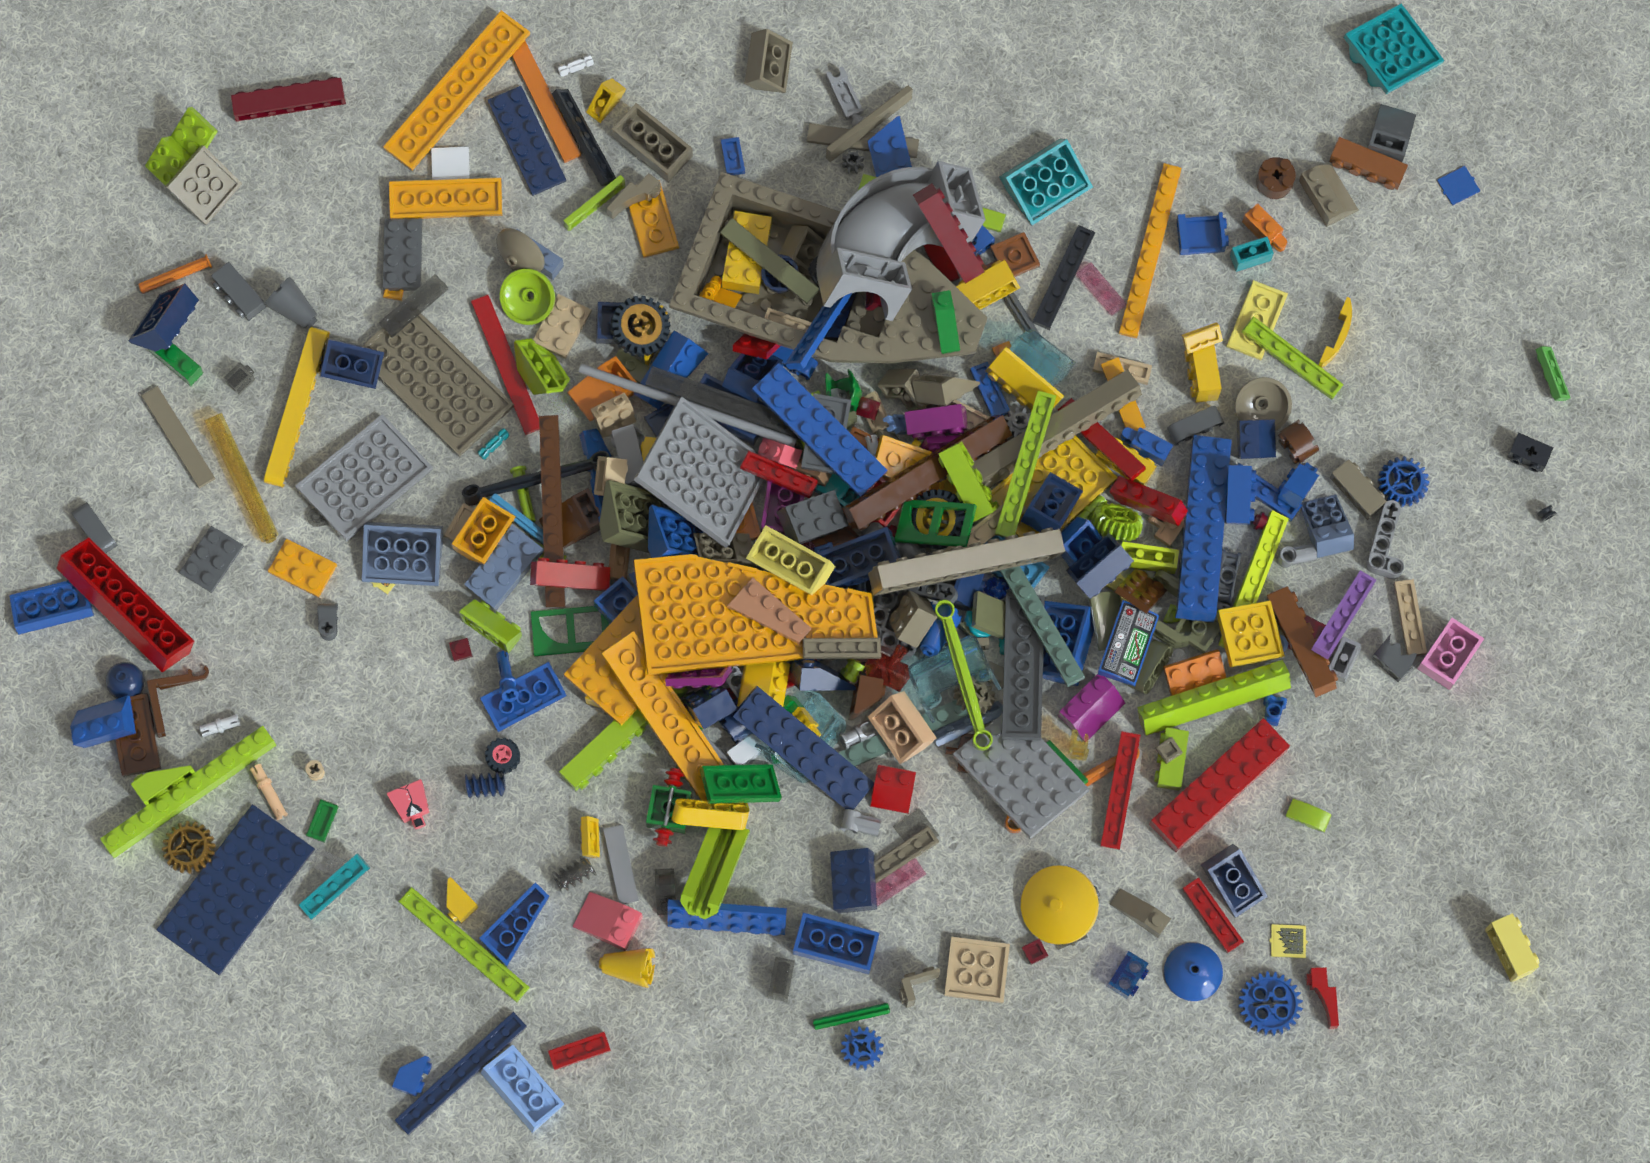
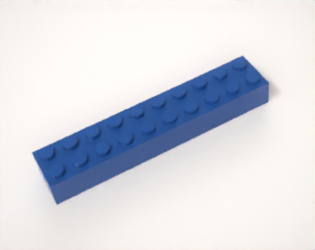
(1203, 529)

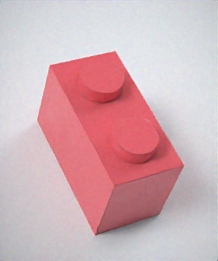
(779, 452)

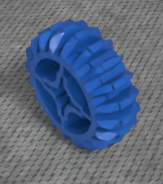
(1416, 472)

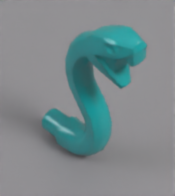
(968, 620)

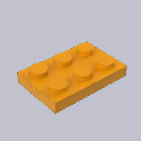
(302, 568)

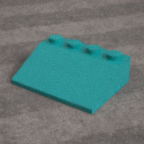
(1046, 180)

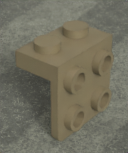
(906, 991)

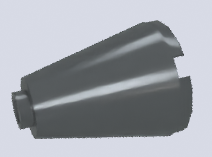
(292, 304)

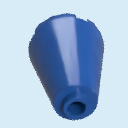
(935, 637)

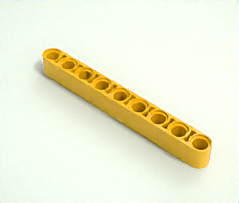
(295, 407)

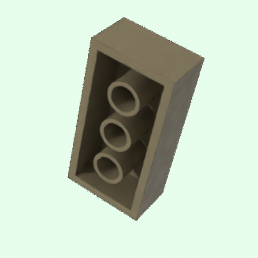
(652, 142)

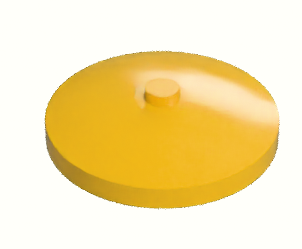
(1059, 904)

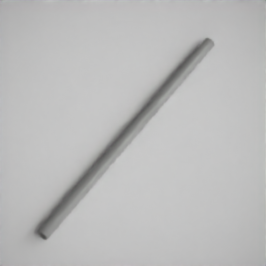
(671, 399)

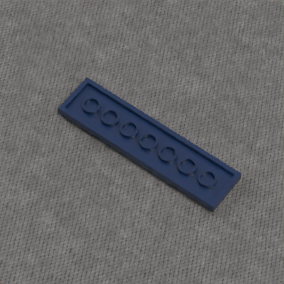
(803, 749)

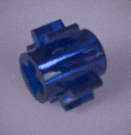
(996, 587)

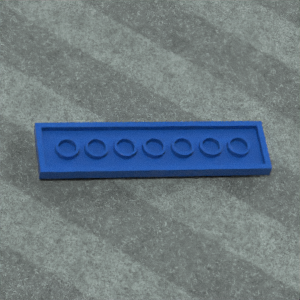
(819, 430)

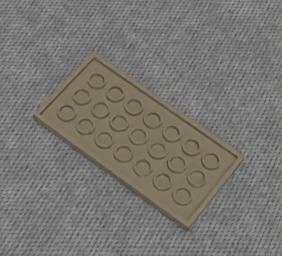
(439, 383)

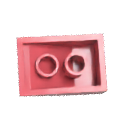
(608, 921)

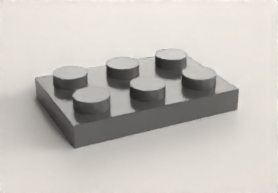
(211, 559)

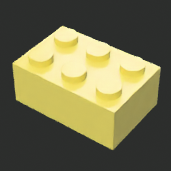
(1512, 947)

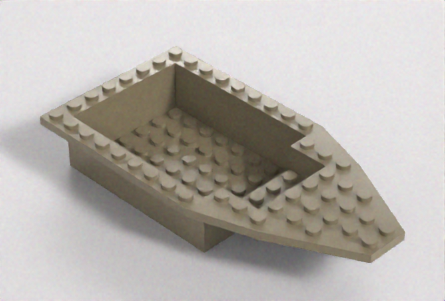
(866, 333)

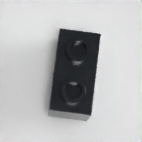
(1539, 453)

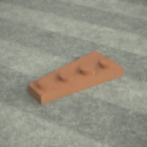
(763, 607)

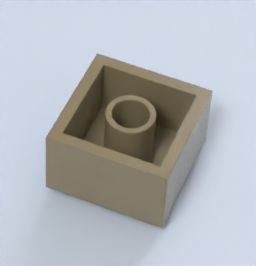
(912, 618)

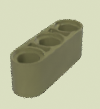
(1156, 657)

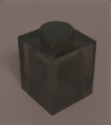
(240, 378)

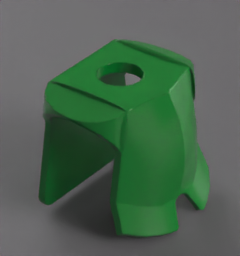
(849, 384)

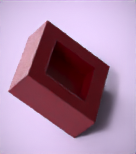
(868, 408)
(460, 649)
(1035, 951)

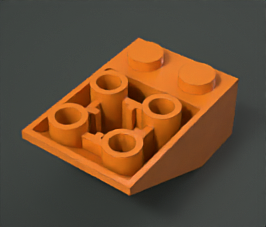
(593, 392)

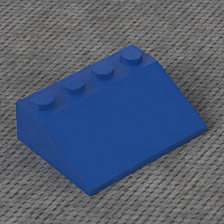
(670, 533)
(1075, 628)

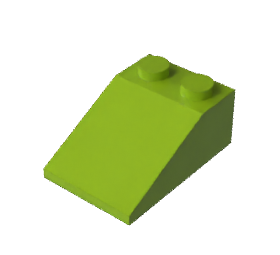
(156, 783)

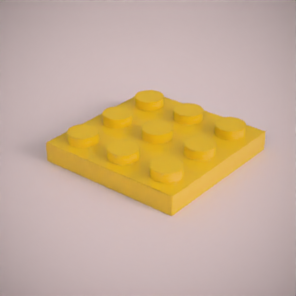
(1250, 634)

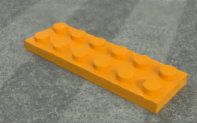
(445, 198)

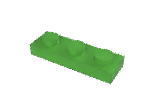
(1552, 373)

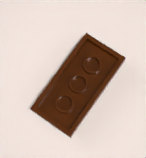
(139, 751)

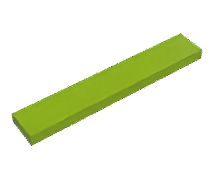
(1292, 358)

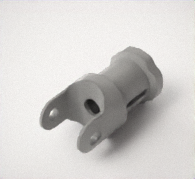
(853, 736)

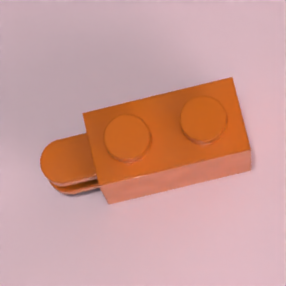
(1263, 225)

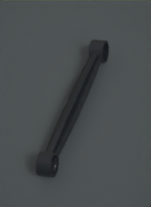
(526, 480)

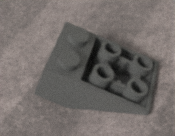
(1392, 132)

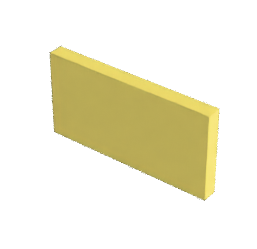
(1265, 305)

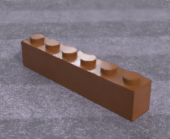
(1301, 641)

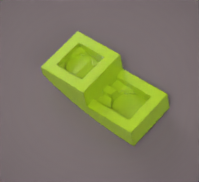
(1308, 815)

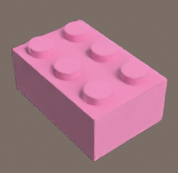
(1450, 653)

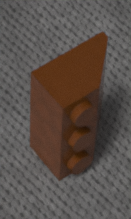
(867, 694)

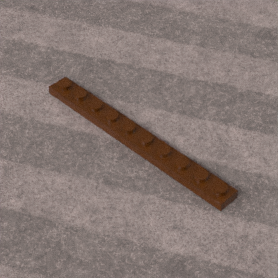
(552, 501)

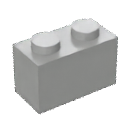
(1345, 658)

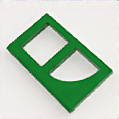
(908, 534)
(546, 646)

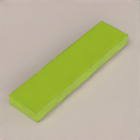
(594, 203)

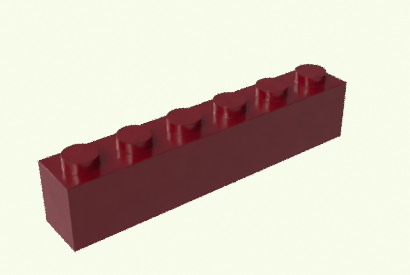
(288, 99)
(948, 232)

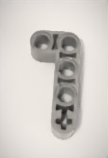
(1384, 537)

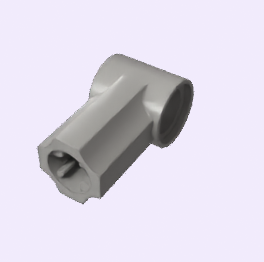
(1298, 555)
(857, 822)

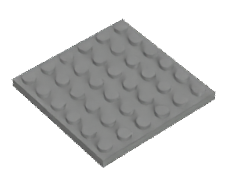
(699, 472)

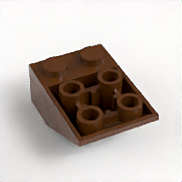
(579, 517)

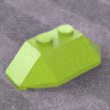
(539, 368)

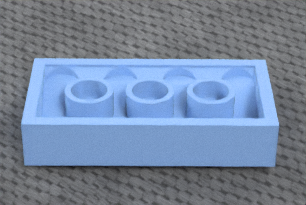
(522, 1088)

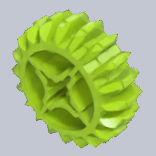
(1118, 520)

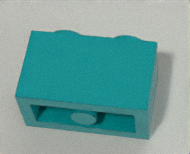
(1251, 254)

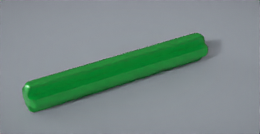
(851, 1016)

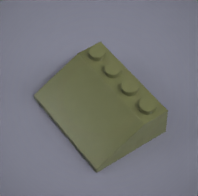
(626, 515)

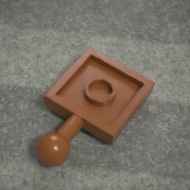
(1017, 253)

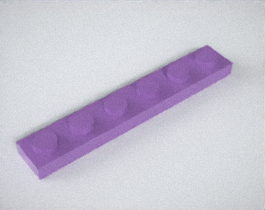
(1343, 615)

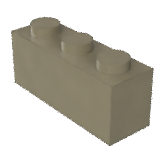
(1358, 489)

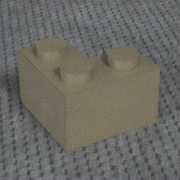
(898, 384)

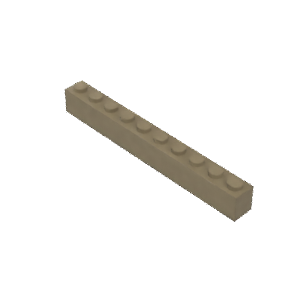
(1063, 425)

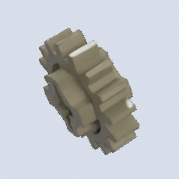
(982, 691)

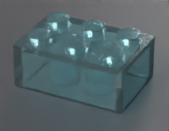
(1042, 356)

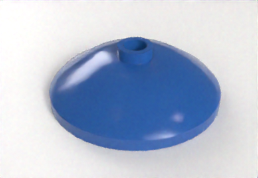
(1192, 985)

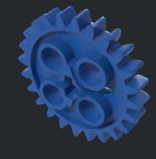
(1267, 986)

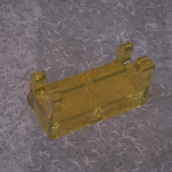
(1077, 749)

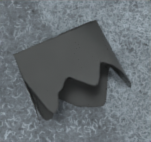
(1392, 657)

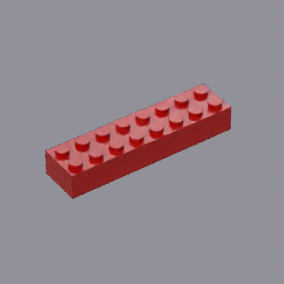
(125, 604)
(1219, 785)

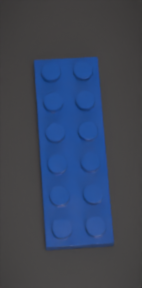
(731, 918)

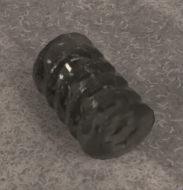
(573, 873)

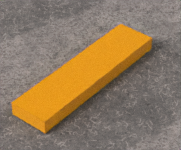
(1130, 412)

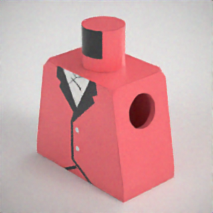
(410, 803)

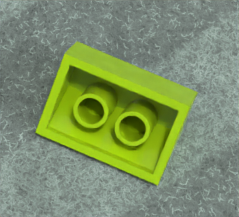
(491, 625)

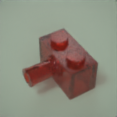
(890, 669)

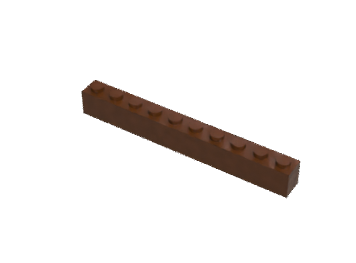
(922, 474)

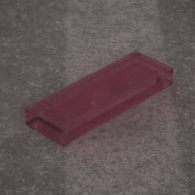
(1101, 289)
(898, 881)

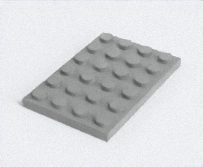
(364, 477)
(1022, 778)

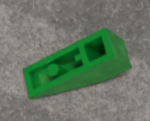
(945, 321)

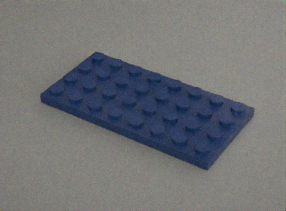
(235, 889)

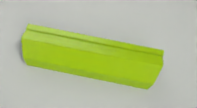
(713, 871)

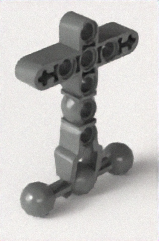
(905, 550)

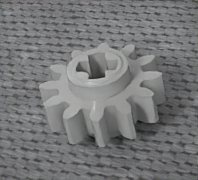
(1017, 417)

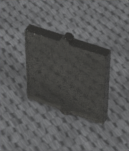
(913, 824)

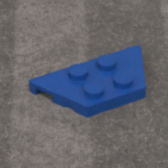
(889, 148)

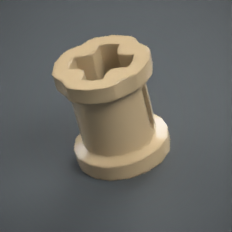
(313, 764)

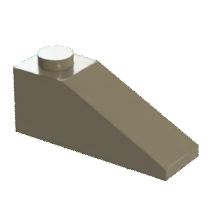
(1140, 912)

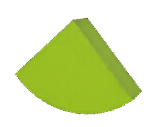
(1170, 615)

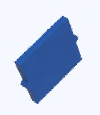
(1458, 185)

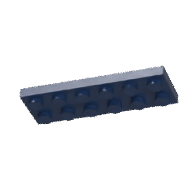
(526, 140)

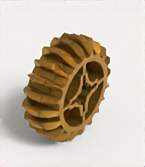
(194, 863)

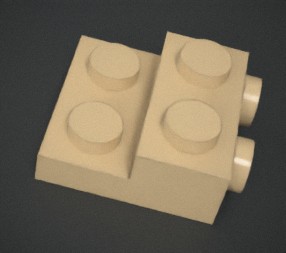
(613, 414)

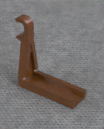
(165, 683)

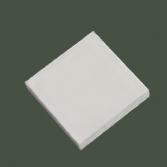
(450, 163)

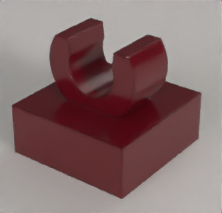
(872, 301)

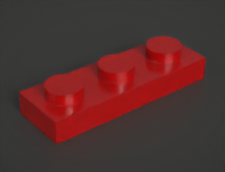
(579, 1050)

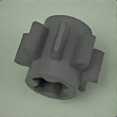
(849, 164)

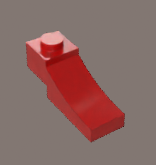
(1318, 982)

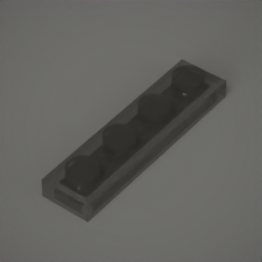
(413, 305)

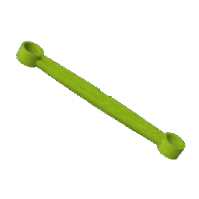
(963, 675)

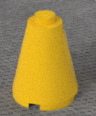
(630, 966)

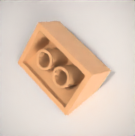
(901, 727)

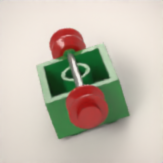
(662, 807)

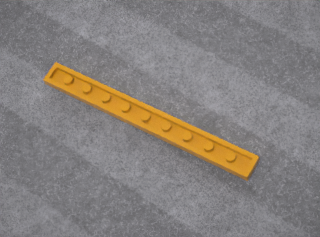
(1150, 251)

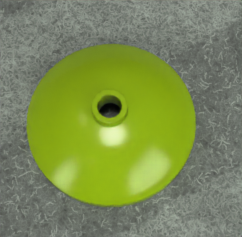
(515, 296)

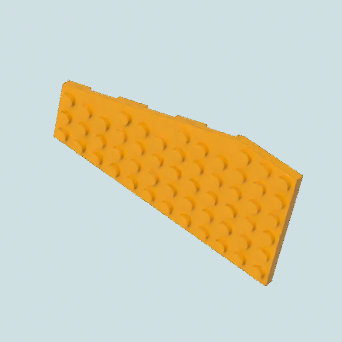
(692, 629)

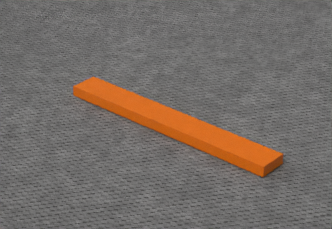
(545, 103)

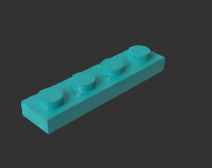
(334, 886)

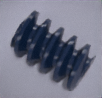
(485, 785)

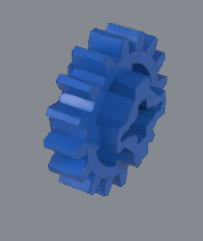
(870, 1054)

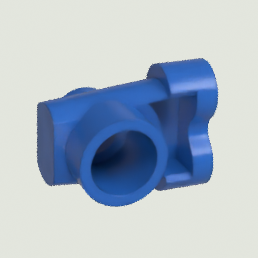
(1274, 708)

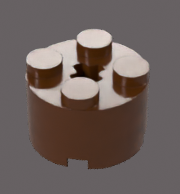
(1278, 168)
(1298, 441)

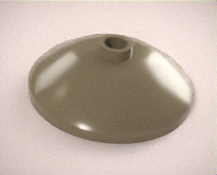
(519, 250)
(1276, 398)

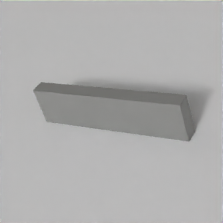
(620, 864)

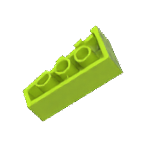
(967, 480)

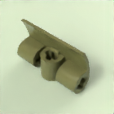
(1104, 614)

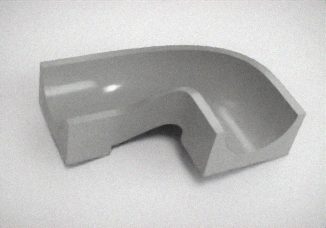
(885, 226)

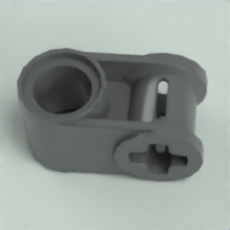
(327, 618)

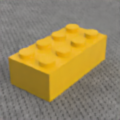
(741, 271)

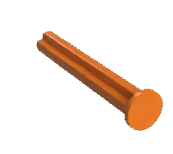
(174, 274)

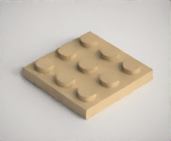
(977, 970)

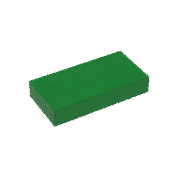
(322, 821)

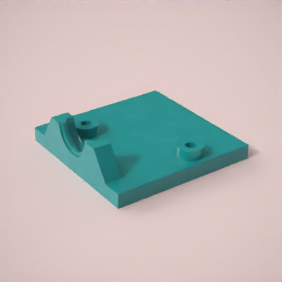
(1393, 51)

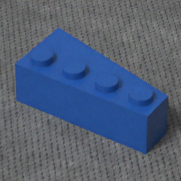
(678, 357)
(512, 927)

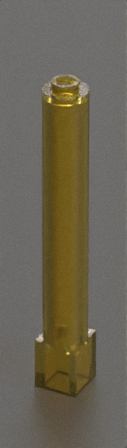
(242, 478)

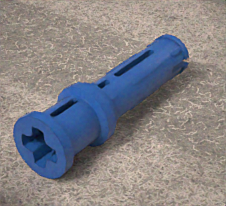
(507, 681)

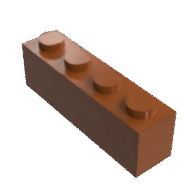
(1368, 163)

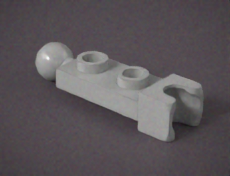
(845, 96)

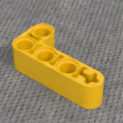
(711, 815)

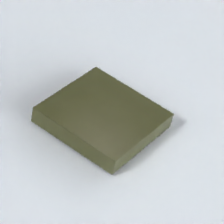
(989, 615)

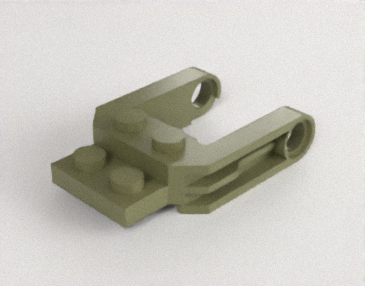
(1187, 632)

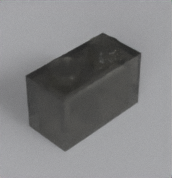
(781, 979)

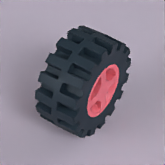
(499, 750)

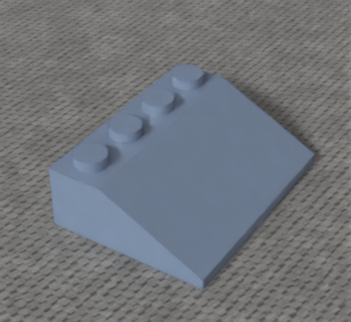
(402, 553)

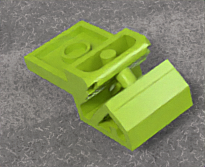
(177, 149)

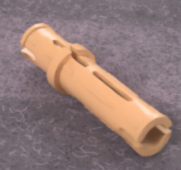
(264, 784)

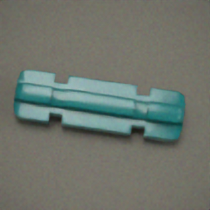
(493, 443)

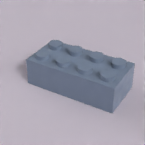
(504, 567)

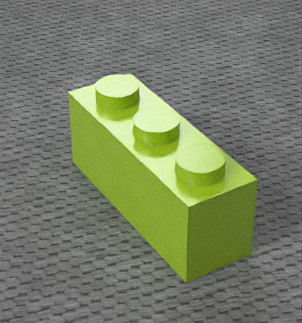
(1171, 774)

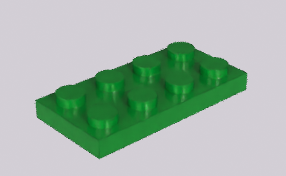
(740, 783)

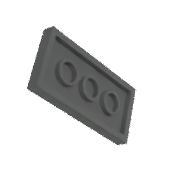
(402, 254)
(840, 410)

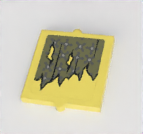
(1288, 941)

